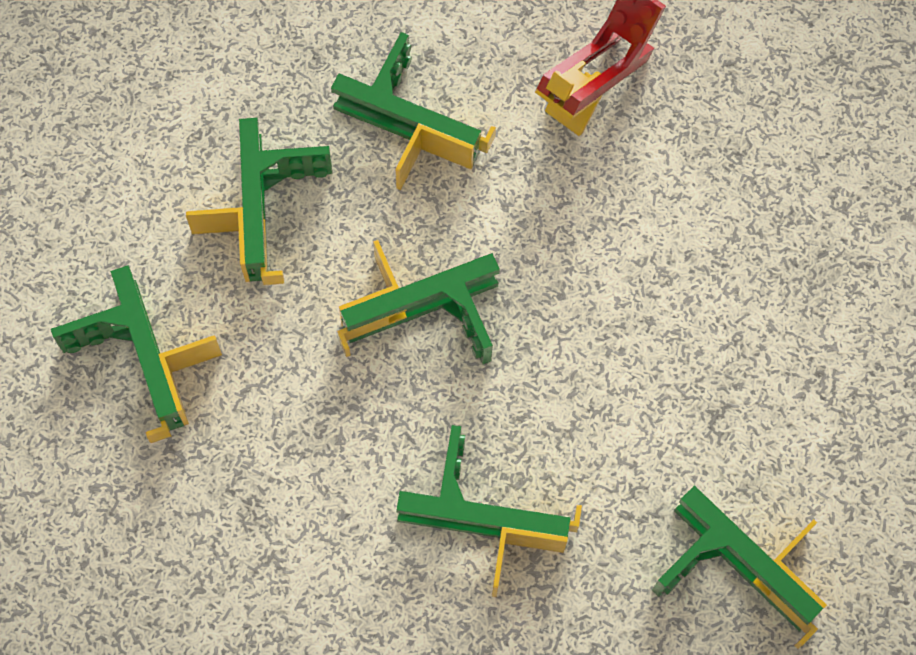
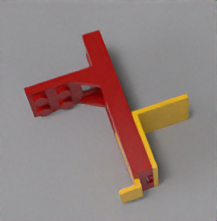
(575, 95)

